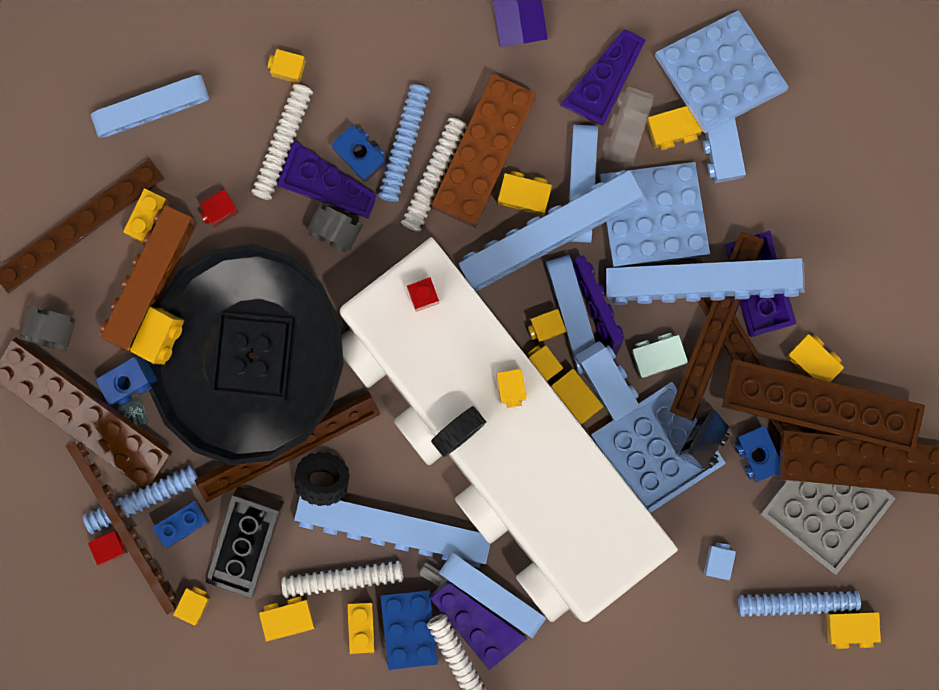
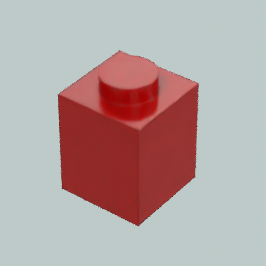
(217, 209)
(423, 294)
(107, 548)

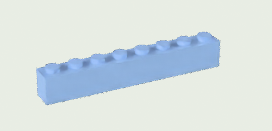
(553, 230)
(705, 280)
(394, 528)

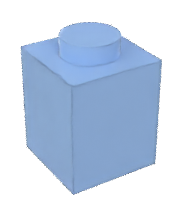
(719, 561)

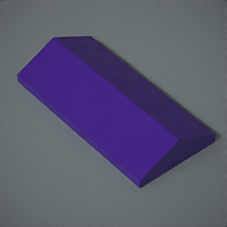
(519, 21)
(765, 314)

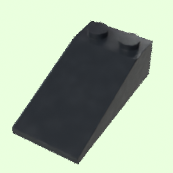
(705, 439)
(244, 541)

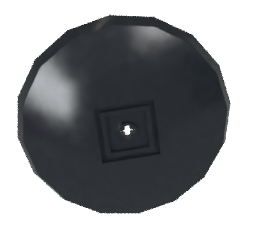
(212, 388)

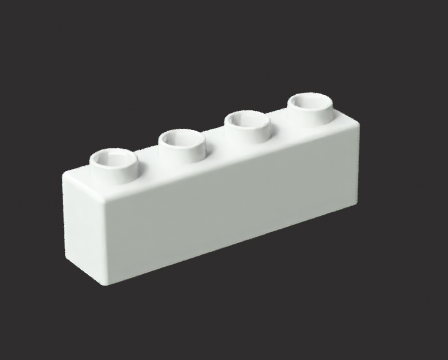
(529, 463)

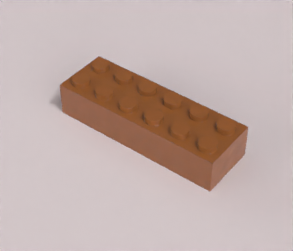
(483, 151)
(150, 276)

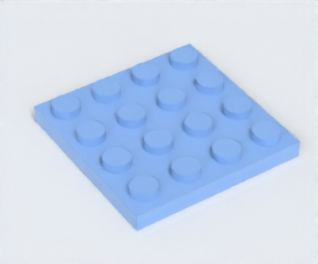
(721, 71)
(663, 226)
(647, 448)

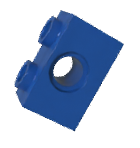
(365, 166)
(113, 383)
(758, 439)
(181, 524)

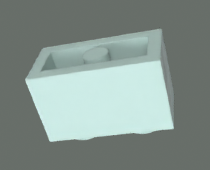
(658, 356)

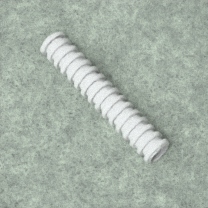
(282, 141)
(434, 174)
(342, 579)
(454, 653)

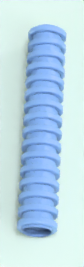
(404, 143)
(144, 497)
(799, 603)

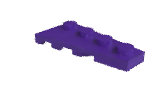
(601, 86)
(316, 179)
(597, 306)
(482, 630)

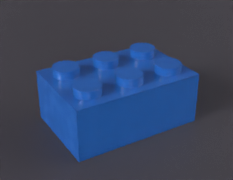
(406, 630)

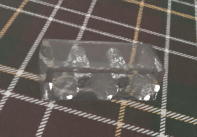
(628, 126)

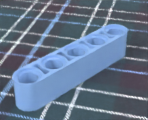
(149, 106)
(583, 166)
(570, 306)
(492, 595)

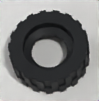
(458, 431)
(317, 494)

